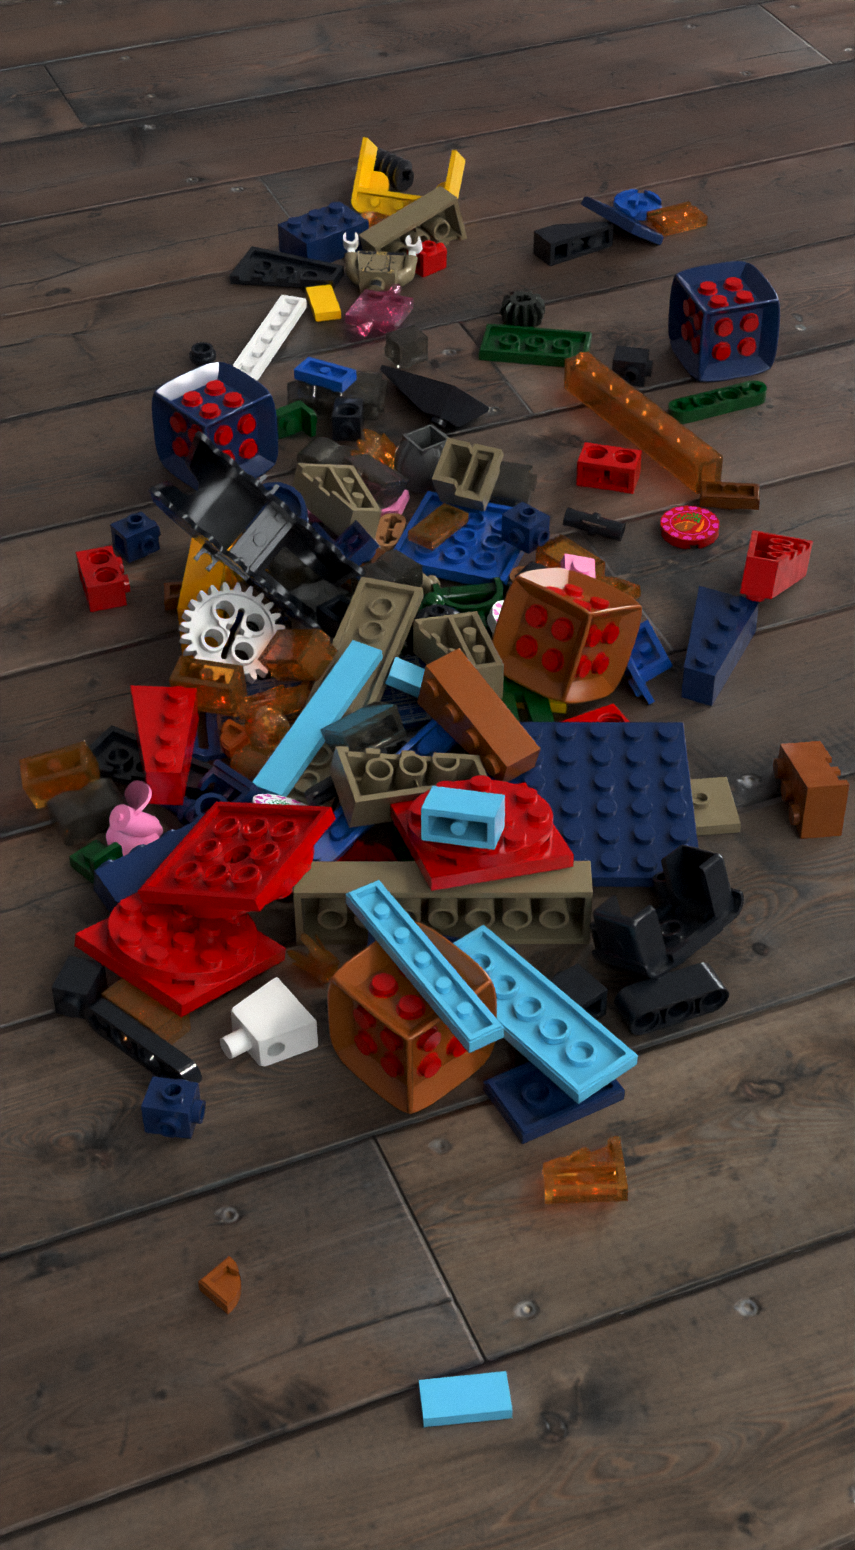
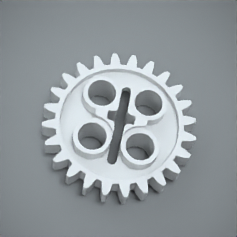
(204, 622)

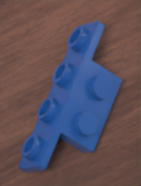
(646, 661)

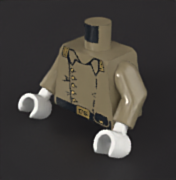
(380, 269)

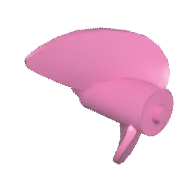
(129, 823)

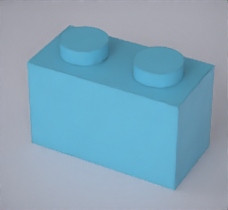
(463, 817)

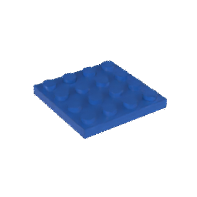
(471, 553)

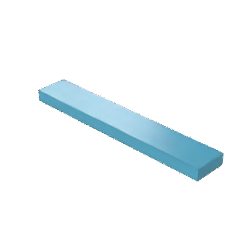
(323, 709)
(425, 966)

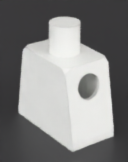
(270, 1026)

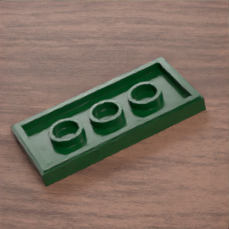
(532, 345)

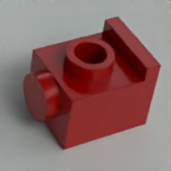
(431, 258)

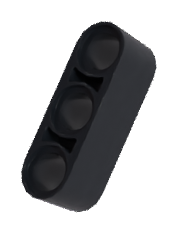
(671, 999)

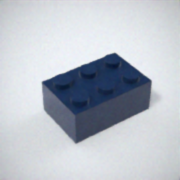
(321, 232)

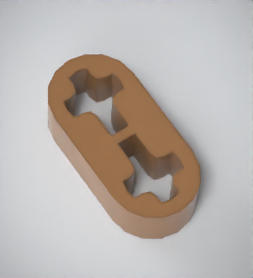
(386, 534)

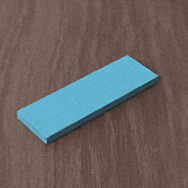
(546, 1022)

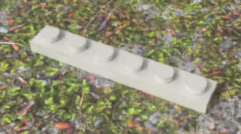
(270, 335)

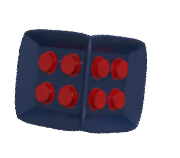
(723, 321)
(226, 408)

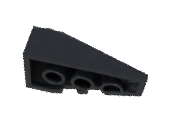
(437, 399)

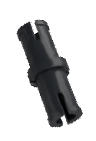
(575, 519)

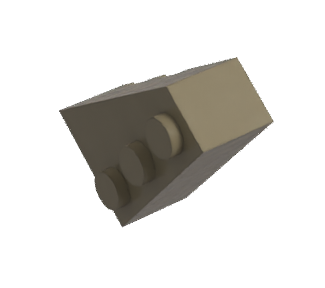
(337, 496)
(443, 634)

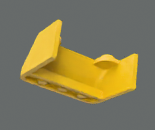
(372, 187)

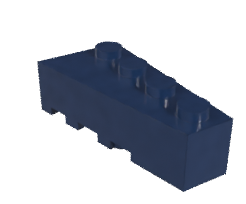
(717, 640)

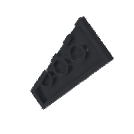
(280, 269)
(120, 760)

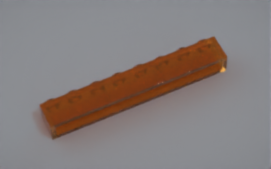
(642, 421)

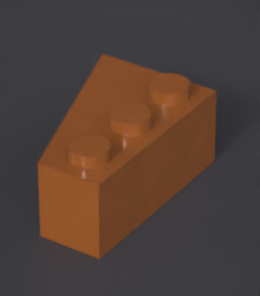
(811, 789)

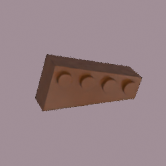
(476, 716)

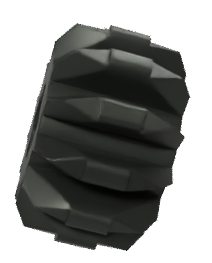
(522, 309)

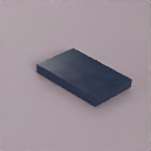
(622, 220)
(537, 1105)

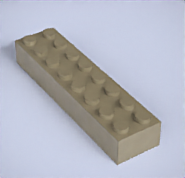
(518, 909)

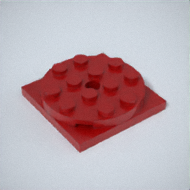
(525, 846)
(239, 859)
(178, 956)

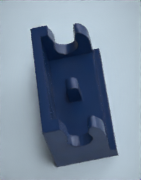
(229, 783)

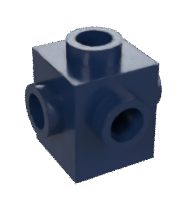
(525, 527)
(135, 536)
(172, 1107)

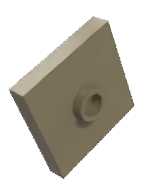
(714, 806)

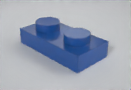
(325, 374)

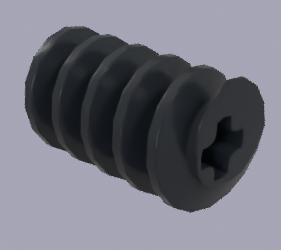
(395, 168)

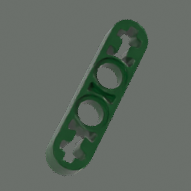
(718, 401)

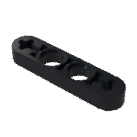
(140, 1042)

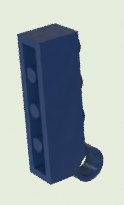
(126, 875)

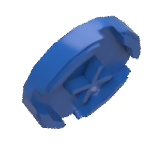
(637, 204)

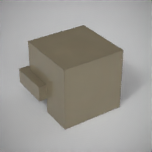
(467, 473)

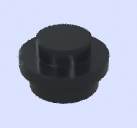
(202, 353)

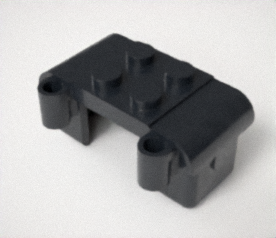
(692, 910)

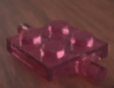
(379, 310)

